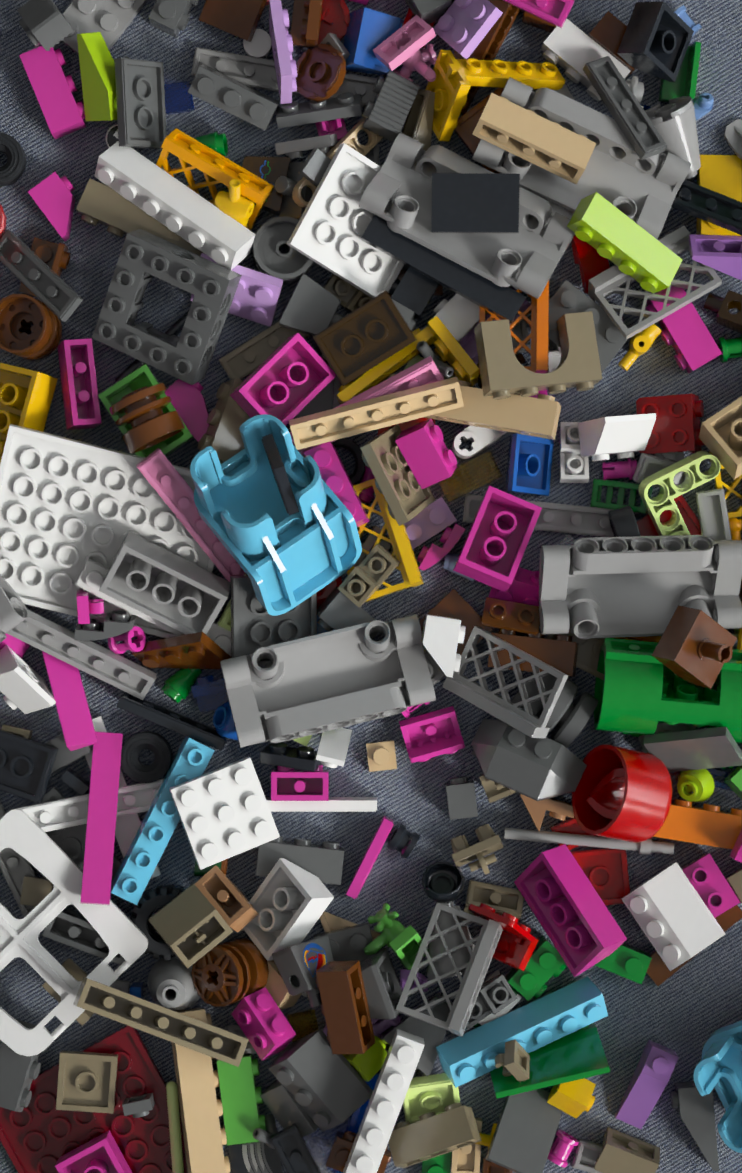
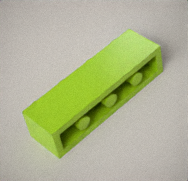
(624, 243)

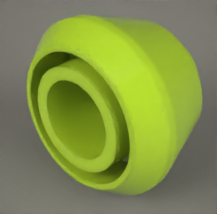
(695, 785)

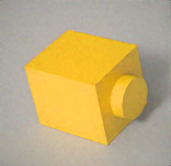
(573, 1096)

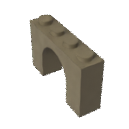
(505, 375)

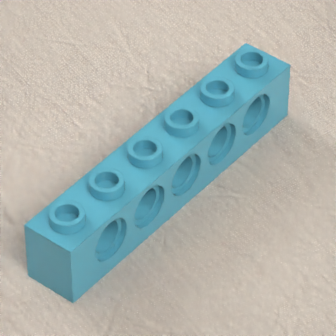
(158, 823)

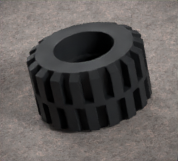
(142, 912)

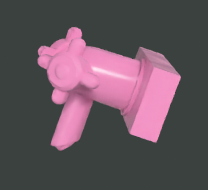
(404, 48)

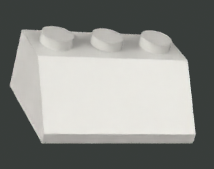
(287, 907)
(673, 916)

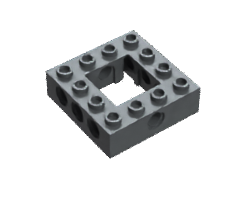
(214, 291)

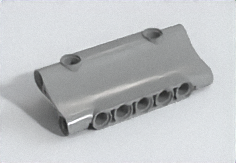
(634, 186)
(404, 199)

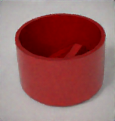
(622, 794)

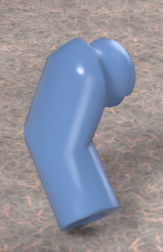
(703, 105)

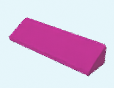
(70, 703)

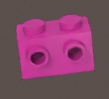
(426, 453)
(299, 785)
(711, 885)
(263, 1023)

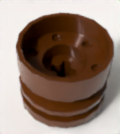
(17, 316)
(146, 418)
(230, 972)

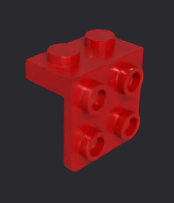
(675, 424)
(515, 941)

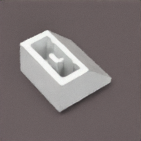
(441, 640)

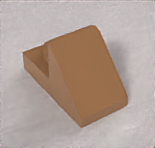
(537, 809)

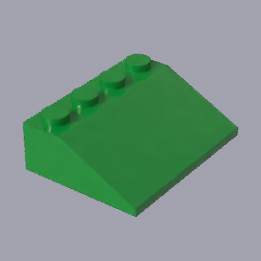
(561, 1061)

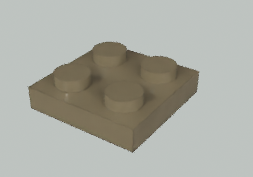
(87, 1082)

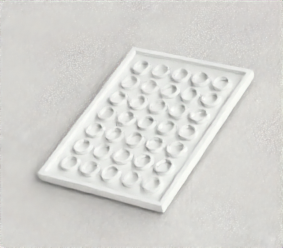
(74, 505)

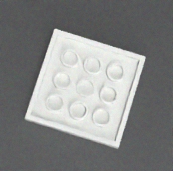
(335, 223)

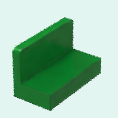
(686, 79)

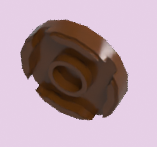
(320, 72)

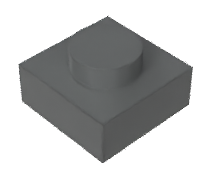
(138, 1105)

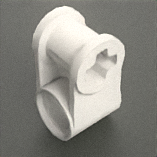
(479, 437)

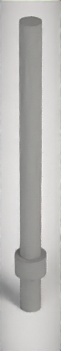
(644, 847)

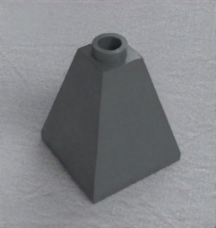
(381, 985)
(430, 1033)

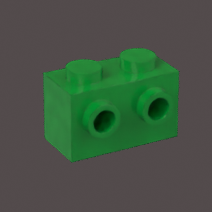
(541, 967)

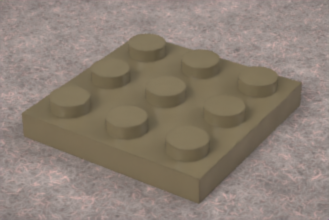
(395, 477)

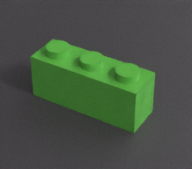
(240, 1099)

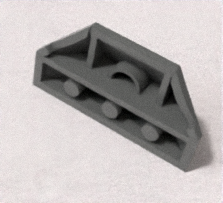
(526, 764)

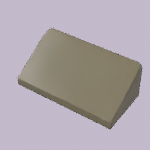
(497, 897)

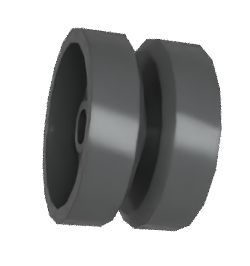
(266, 252)
(570, 716)

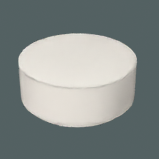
(260, 44)

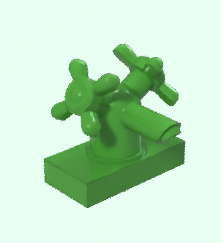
(402, 940)

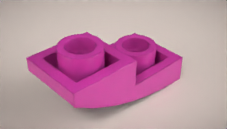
(433, 554)

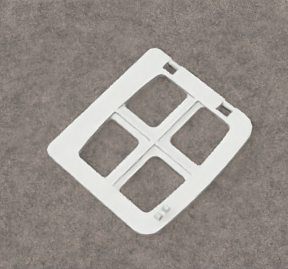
(21, 936)

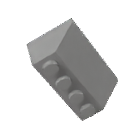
(165, 586)

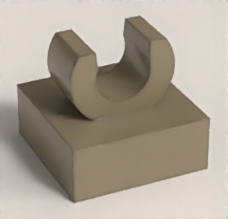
(514, 1061)

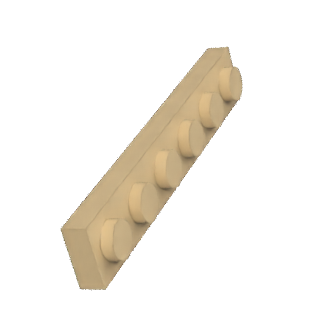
(376, 413)

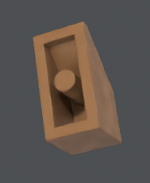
(226, 899)

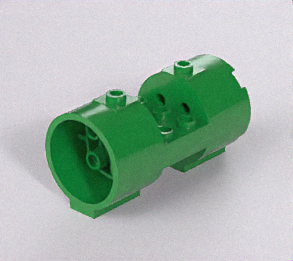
(644, 691)

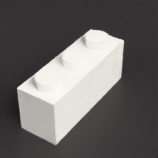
(574, 49)

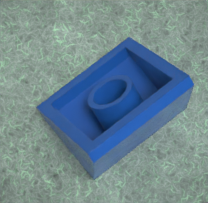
(365, 32)
(529, 465)

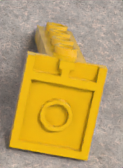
(457, 76)
(446, 348)

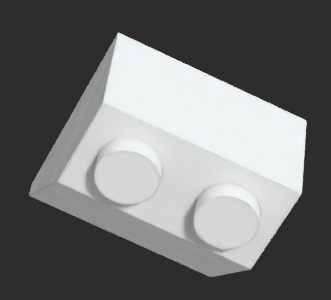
(615, 436)
(22, 684)

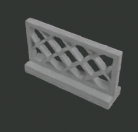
(613, 280)
(502, 706)
(472, 980)

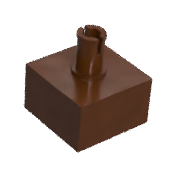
(694, 646)

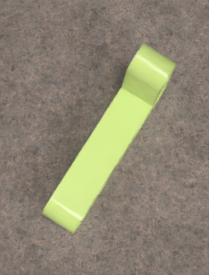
(669, 490)

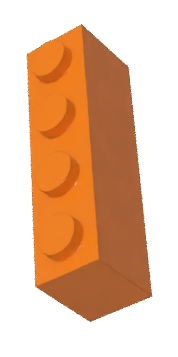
(702, 825)

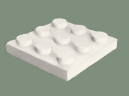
(224, 812)

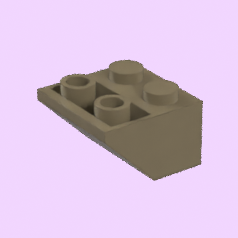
(190, 925)

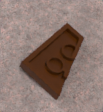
(183, 652)

